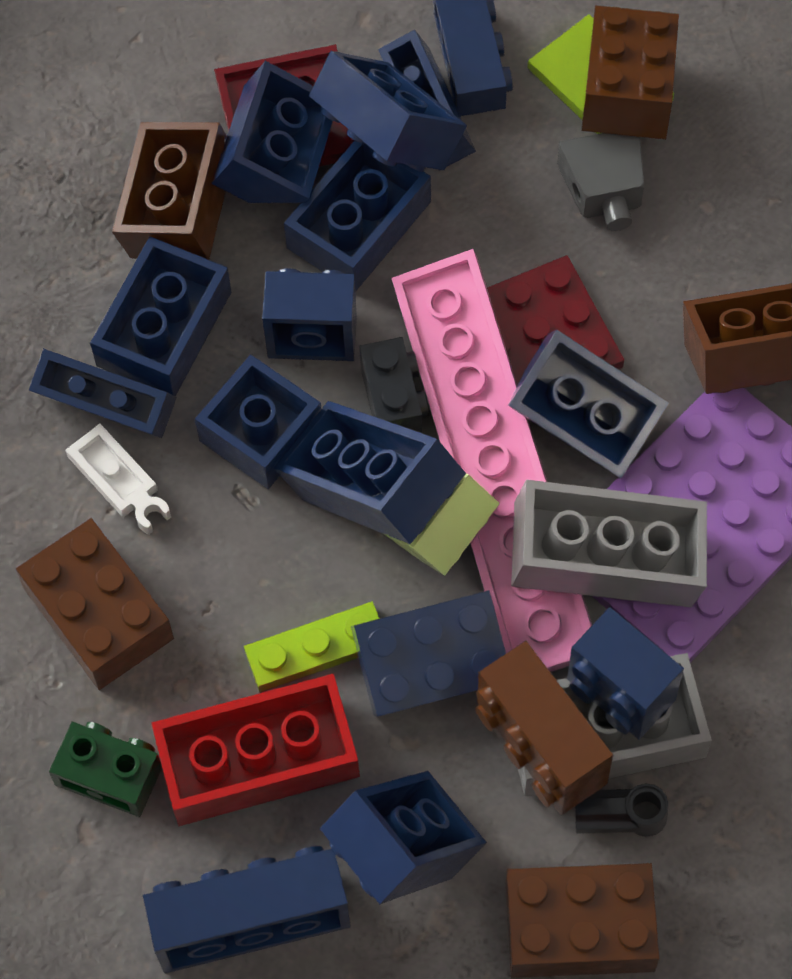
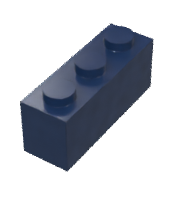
(472, 55)
(416, 62)
(102, 393)

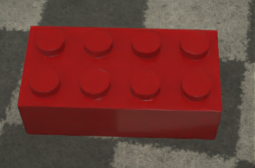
(256, 749)

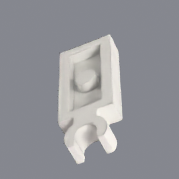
(117, 476)

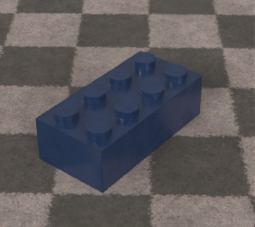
(370, 471)
(246, 909)

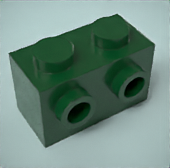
(106, 767)

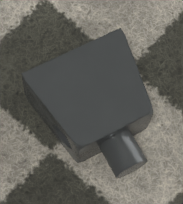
(604, 176)

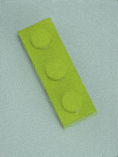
(307, 648)

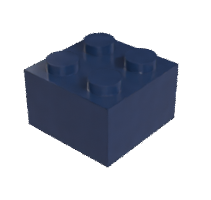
(309, 315)
(256, 419)
(623, 674)

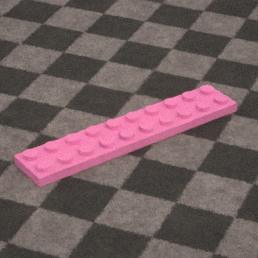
(468, 395)

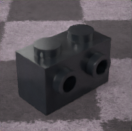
(390, 384)

